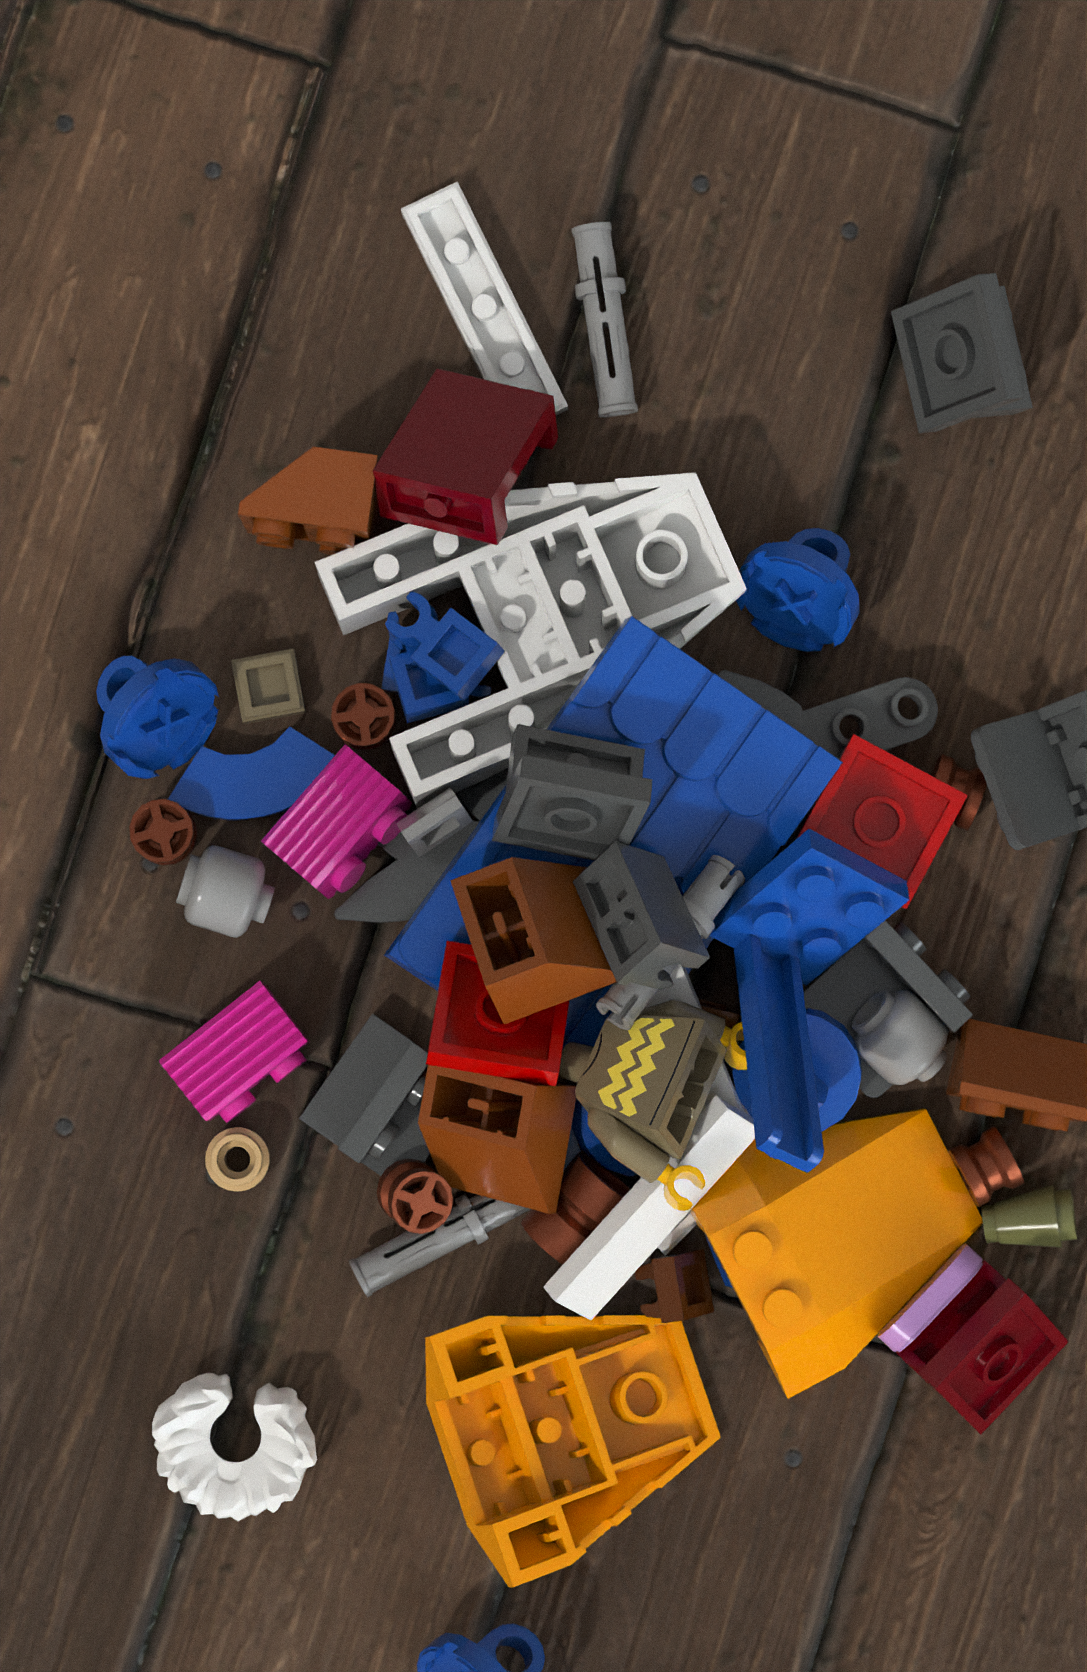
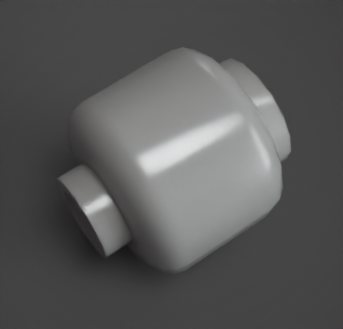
(224, 891)
(900, 1037)

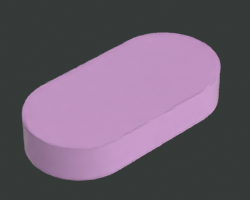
(931, 1299)

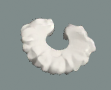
(222, 1486)

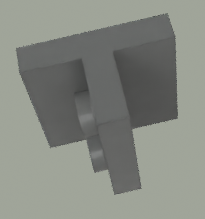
(961, 354)
(571, 793)
(374, 1099)

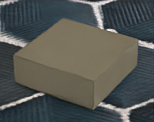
(268, 686)

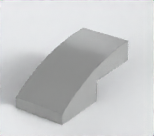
(434, 822)

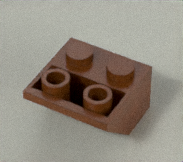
(316, 499)
(530, 935)
(1020, 1071)
(498, 1135)

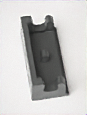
(639, 916)

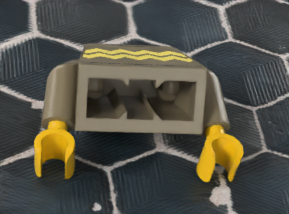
(651, 1086)

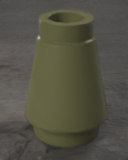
(1032, 1218)

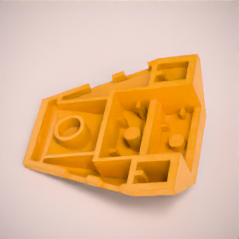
(838, 1247)
(561, 1427)

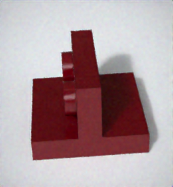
(984, 1347)

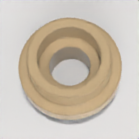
(220, 1171)

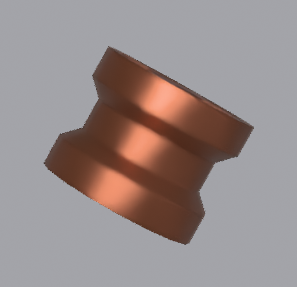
(352, 707)
(967, 781)
(149, 824)
(986, 1166)
(425, 1206)

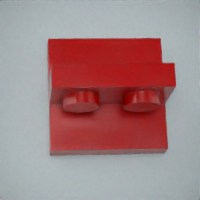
(885, 811)
(472, 1036)

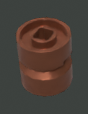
(584, 1201)

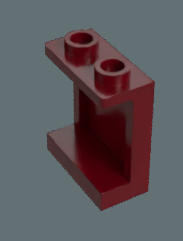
(462, 455)

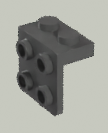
(1037, 771)
(888, 962)

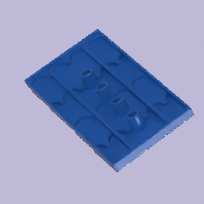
(721, 785)

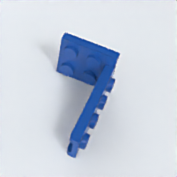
(784, 934)

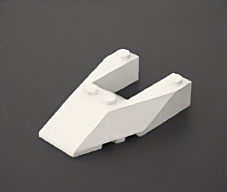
(549, 597)

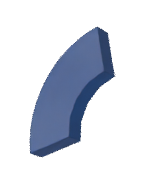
(251, 783)

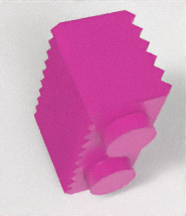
(338, 823)
(236, 1053)

